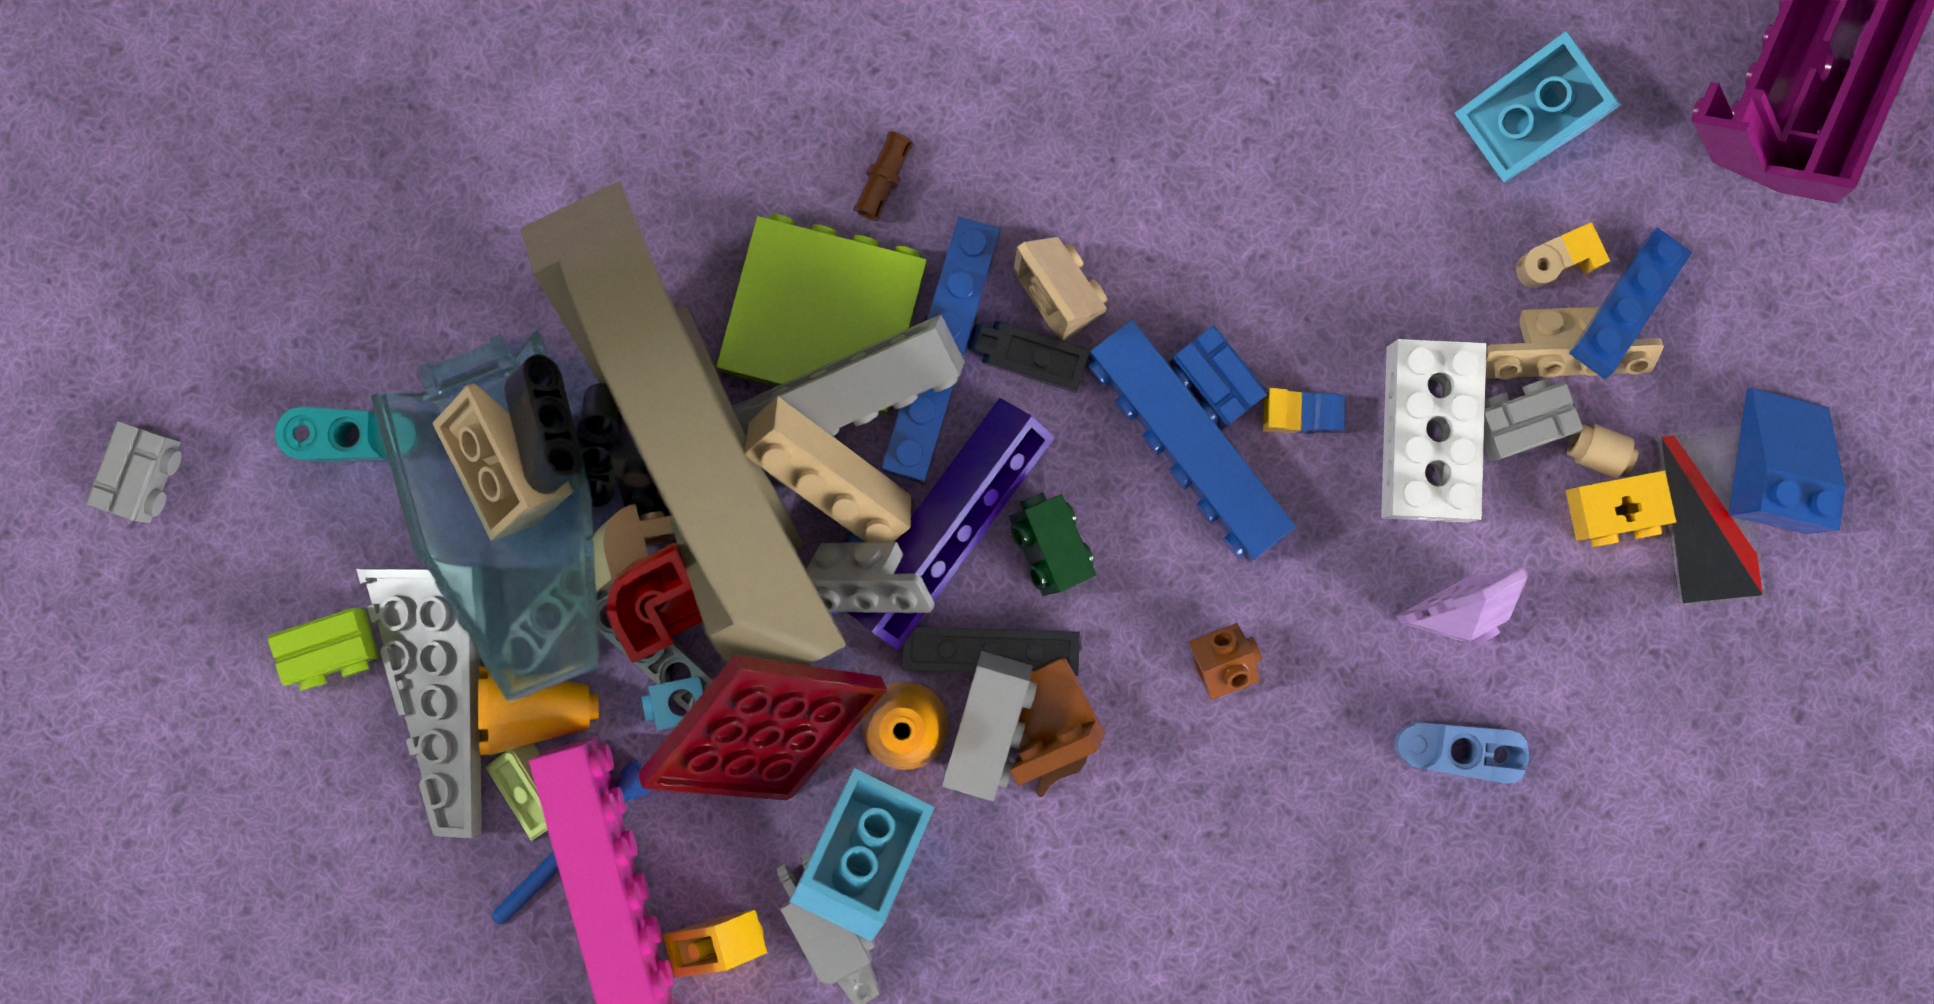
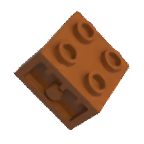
(1057, 726)

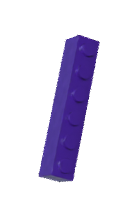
(962, 508)

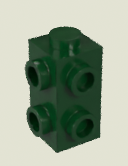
(1051, 543)

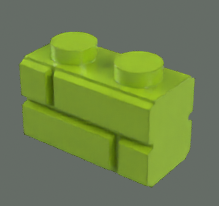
(324, 647)

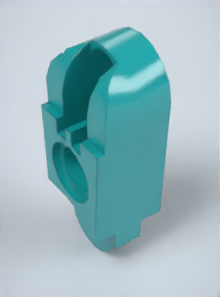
(328, 435)

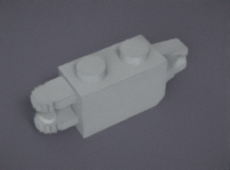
(830, 949)

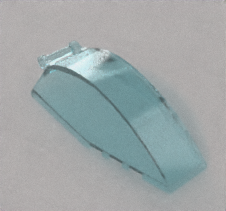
(519, 596)

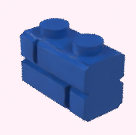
(1217, 377)

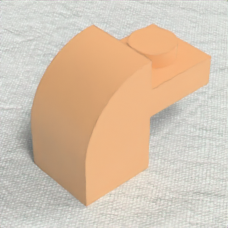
(626, 539)

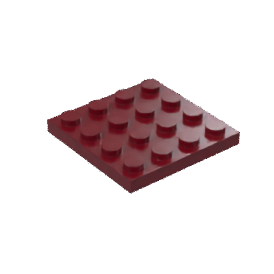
(761, 729)

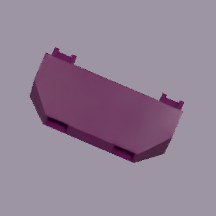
(1815, 95)

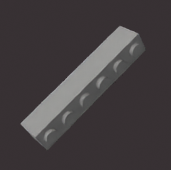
(869, 379)

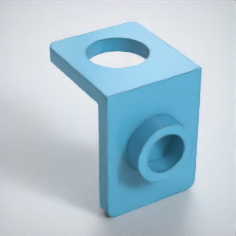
(656, 704)

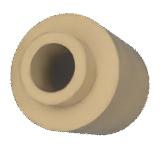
(1603, 450)

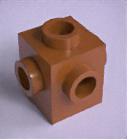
(1225, 660)

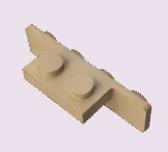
(1547, 344)

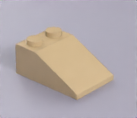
(1058, 287)
(488, 462)

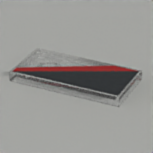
(1708, 551)

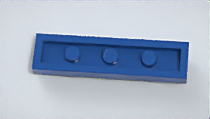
(1630, 303)

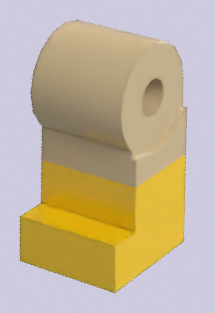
(1551, 258)

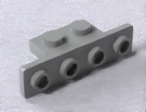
(863, 579)

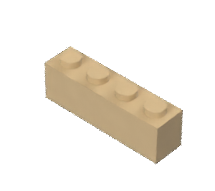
(827, 473)

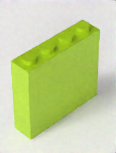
(815, 300)

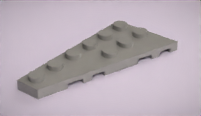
(436, 688)

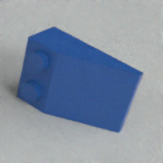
(1787, 465)

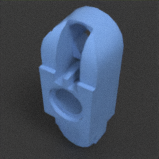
(1430, 746)

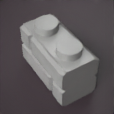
(1529, 420)
(134, 473)

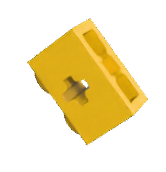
(1646, 502)

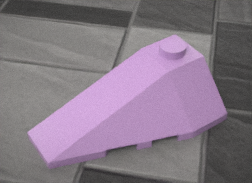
(1469, 607)

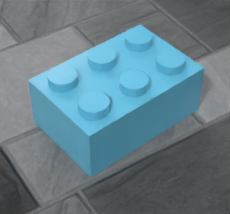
(862, 855)

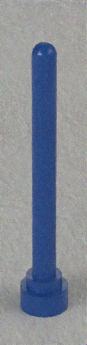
(630, 787)

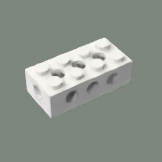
(1457, 414)

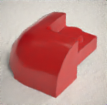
(652, 603)

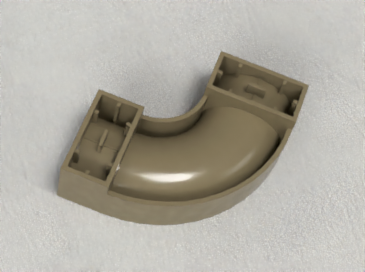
(653, 357)

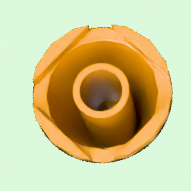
(921, 711)
(534, 718)

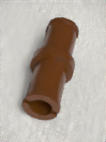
(883, 176)

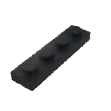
(960, 648)

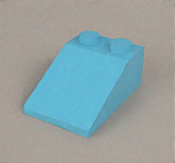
(1537, 107)

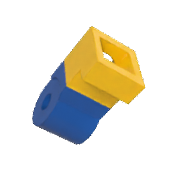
(1303, 412)

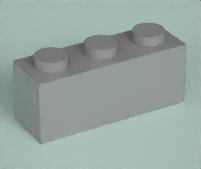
(990, 726)

